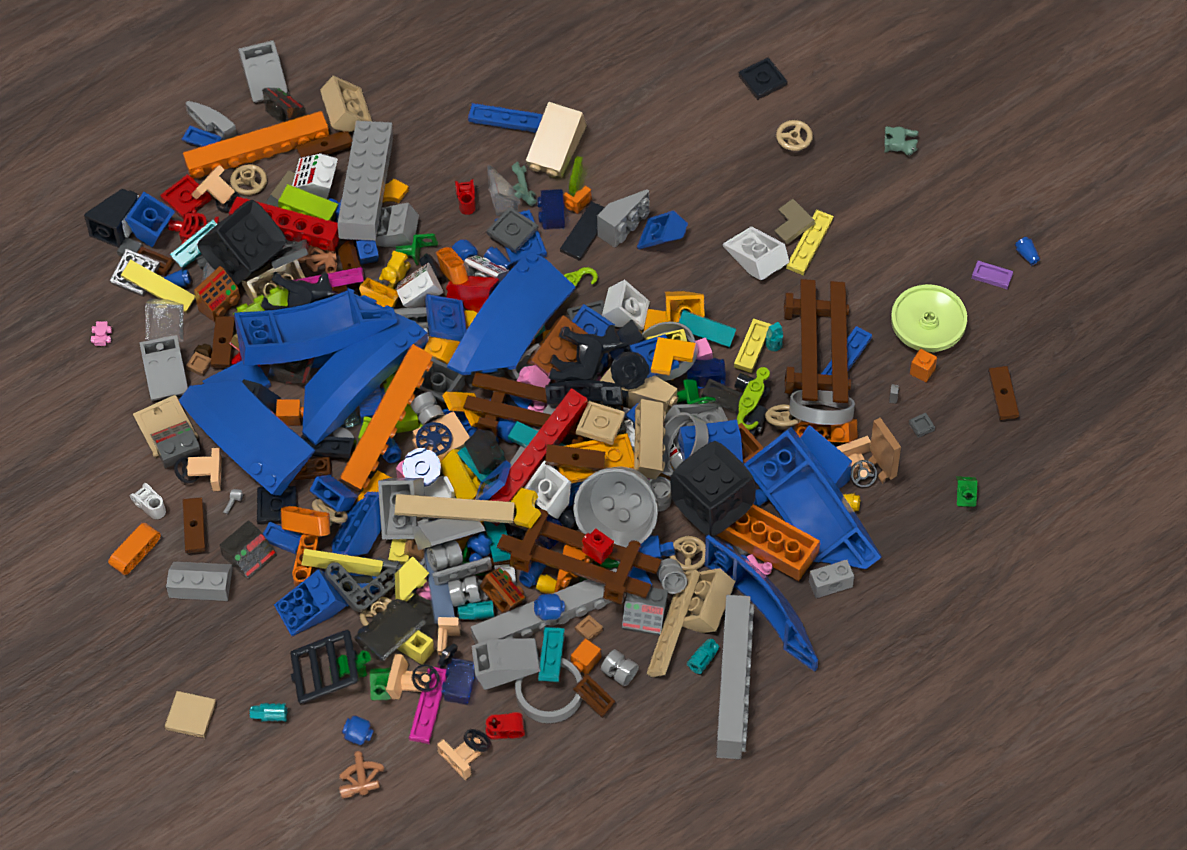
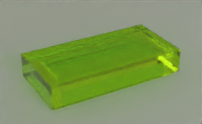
(576, 175)

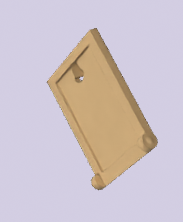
(160, 416)

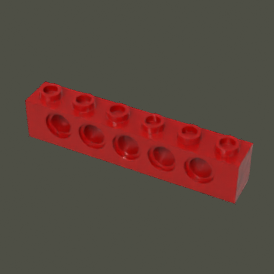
(299, 226)

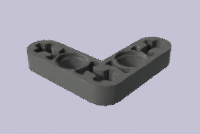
(357, 592)

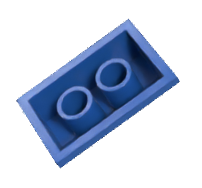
(724, 432)
(831, 458)

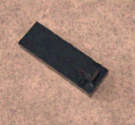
(333, 446)

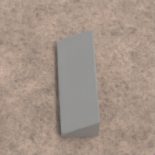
(462, 571)

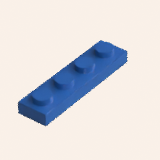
(505, 117)
(855, 345)

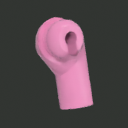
(765, 568)

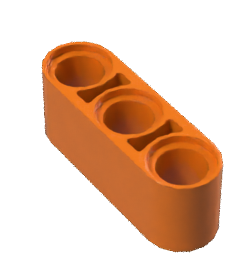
(452, 265)
(305, 521)
(134, 548)
(300, 570)

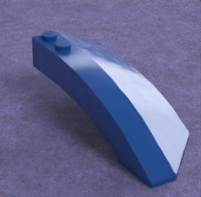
(511, 317)
(811, 501)

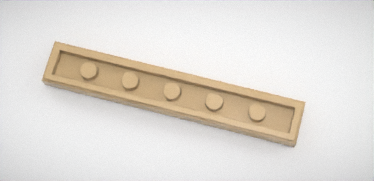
(454, 508)
(672, 626)

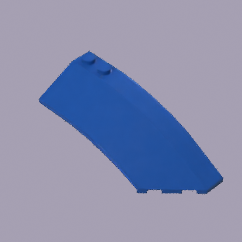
(309, 328)
(354, 375)
(248, 432)
(764, 596)

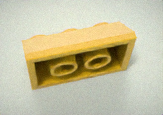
(460, 476)

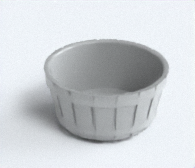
(617, 504)

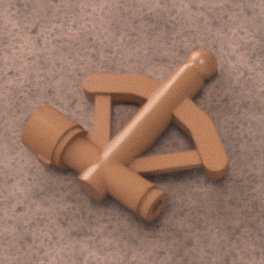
(328, 259)
(363, 784)

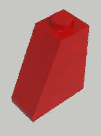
(473, 291)

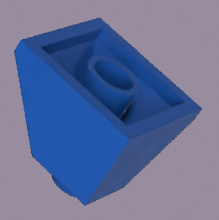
(662, 229)

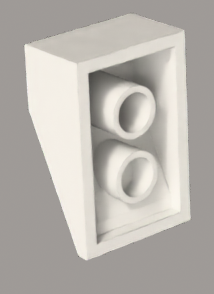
(757, 252)

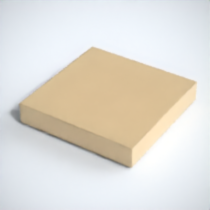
(600, 422)
(190, 714)

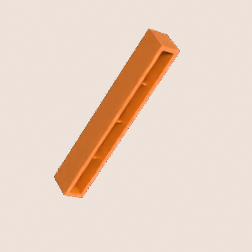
(255, 145)
(385, 418)

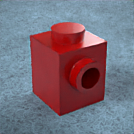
(597, 546)

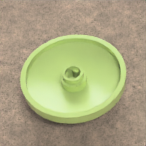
(929, 318)

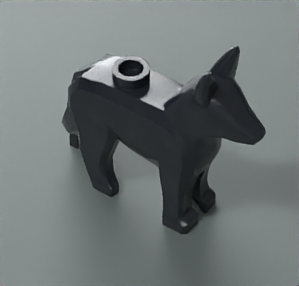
(300, 291)
(589, 354)

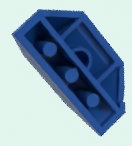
(360, 529)

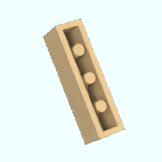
(649, 438)

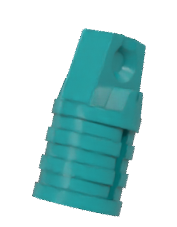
(774, 337)
(476, 610)
(703, 656)
(269, 712)

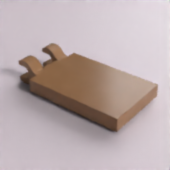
(884, 450)

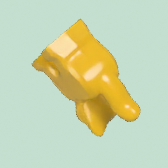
(395, 269)

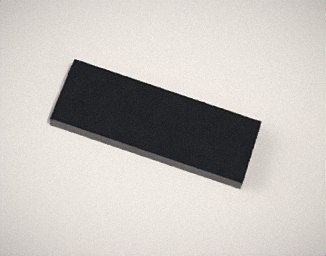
(583, 233)

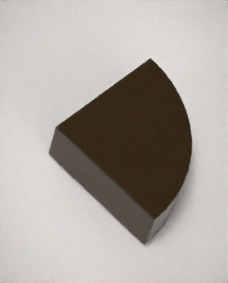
(205, 350)

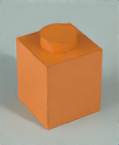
(923, 365)
(290, 411)
(586, 656)

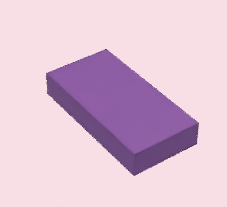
(992, 274)

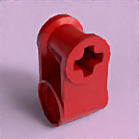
(466, 196)
(507, 726)

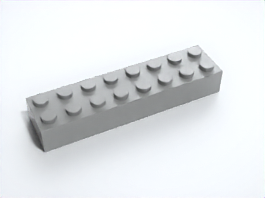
(365, 180)
(735, 677)

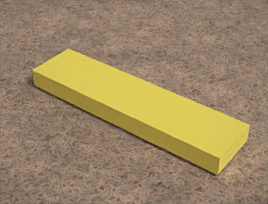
(809, 243)
(156, 284)
(350, 563)

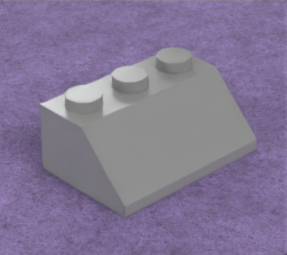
(443, 530)
(199, 581)

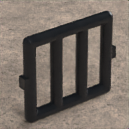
(336, 683)

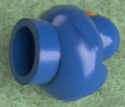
(479, 544)

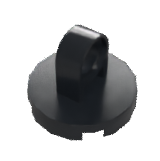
(629, 370)

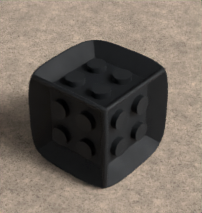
(242, 241)
(712, 488)

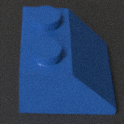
(149, 218)

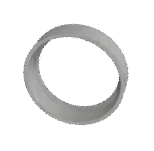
(665, 327)
(817, 416)
(672, 428)
(553, 716)

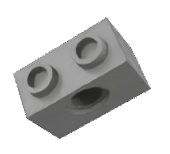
(831, 579)

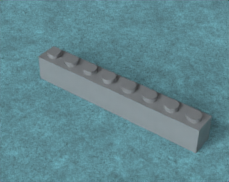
(524, 623)

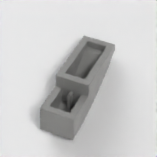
(211, 120)

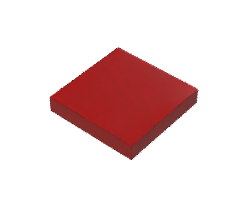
(180, 199)

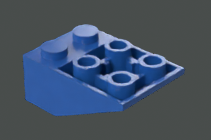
(309, 603)

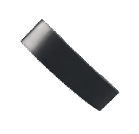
(593, 390)

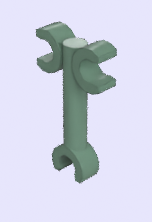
(521, 187)

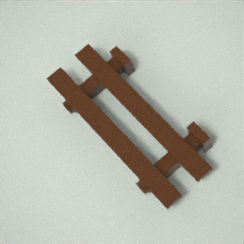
(809, 308)
(497, 409)
(615, 582)

